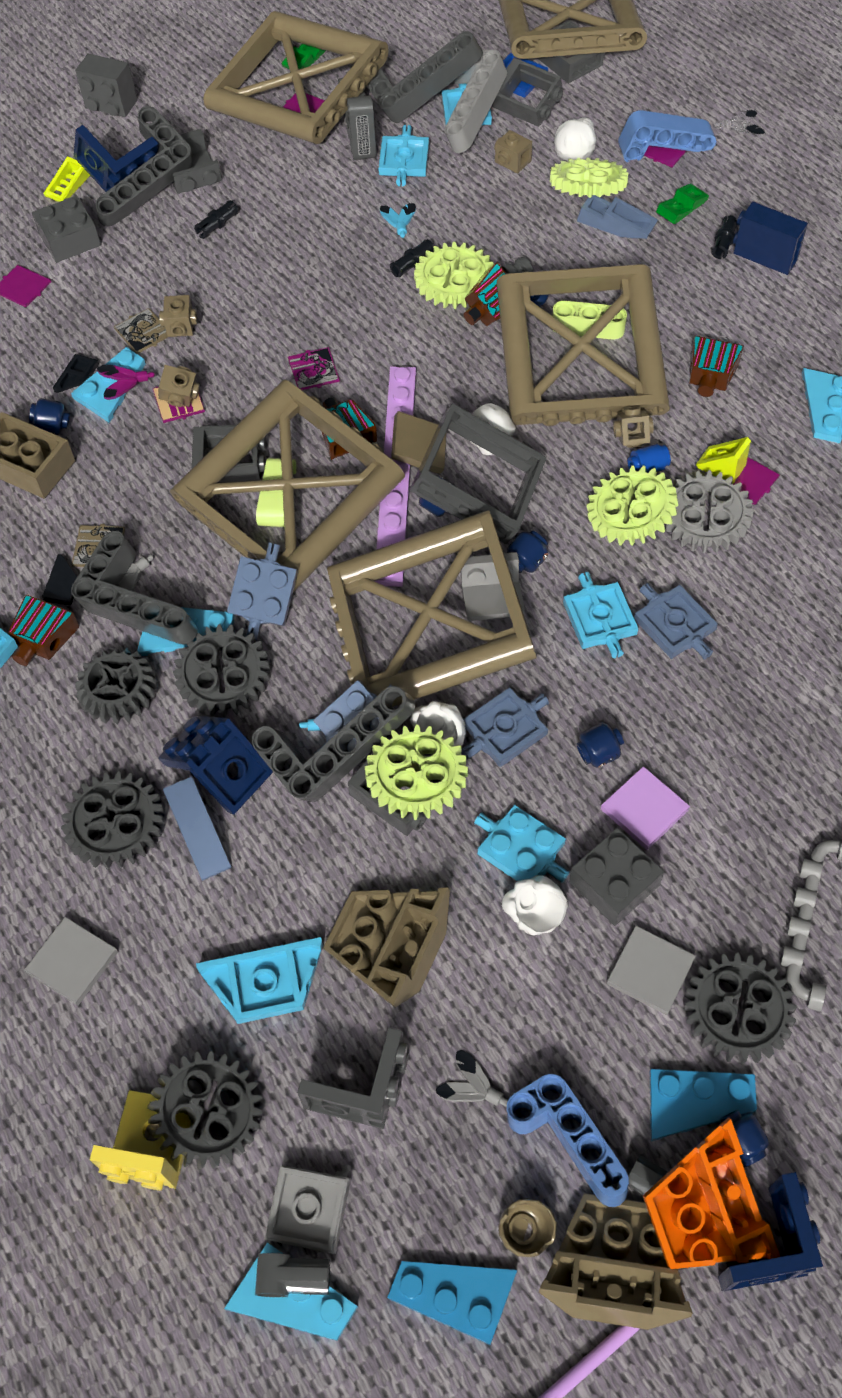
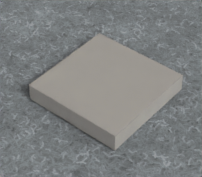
(71, 961)
(651, 970)
(307, 1209)

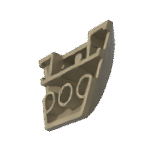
(390, 938)
(614, 1269)

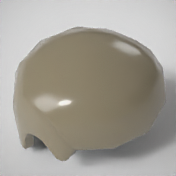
(515, 1222)

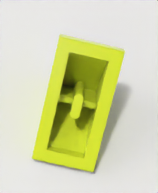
(726, 458)

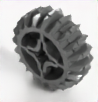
(110, 700)

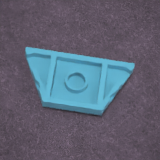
(264, 980)

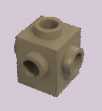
(513, 151)
(178, 316)
(178, 386)
(640, 433)

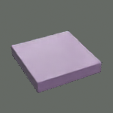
(645, 808)

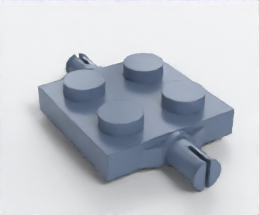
(262, 590)
(675, 621)
(344, 710)
(505, 727)

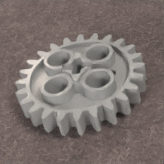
(733, 512)

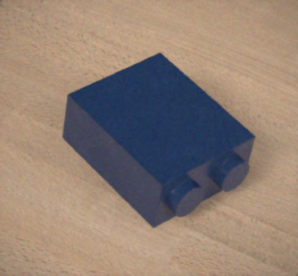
(769, 237)

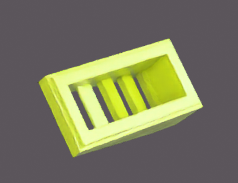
(67, 168)

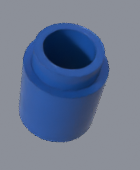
(651, 457)

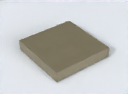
(412, 440)

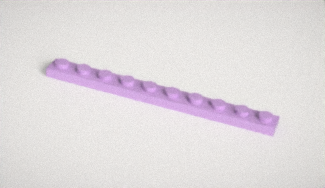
(394, 507)

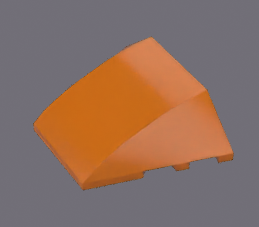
(708, 1208)

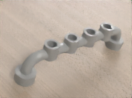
(800, 926)

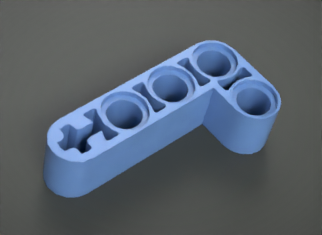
(666, 131)
(573, 1141)

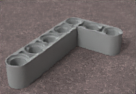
(482, 87)

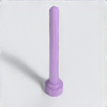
(589, 1362)

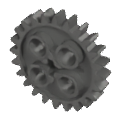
(194, 673)
(115, 844)
(770, 1016)
(177, 1098)

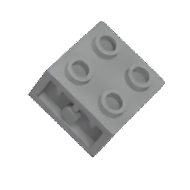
(483, 590)

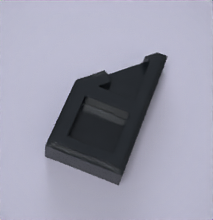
(76, 373)
(60, 583)

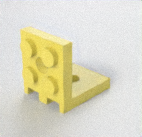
(134, 1155)

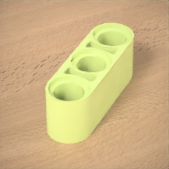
(581, 316)
(270, 503)

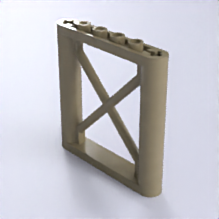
(602, 37)
(227, 99)
(636, 289)
(280, 407)
(359, 573)

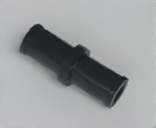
(216, 219)
(724, 237)
(410, 258)

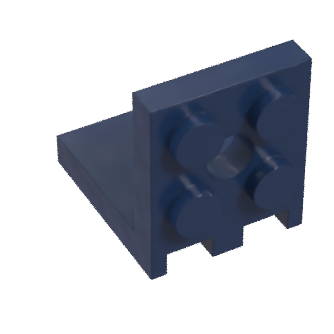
(102, 165)
(208, 749)
(798, 1236)

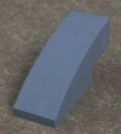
(616, 218)
(197, 828)

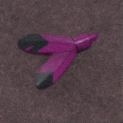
(126, 379)

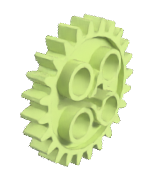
(589, 177)
(450, 273)
(616, 504)
(423, 794)

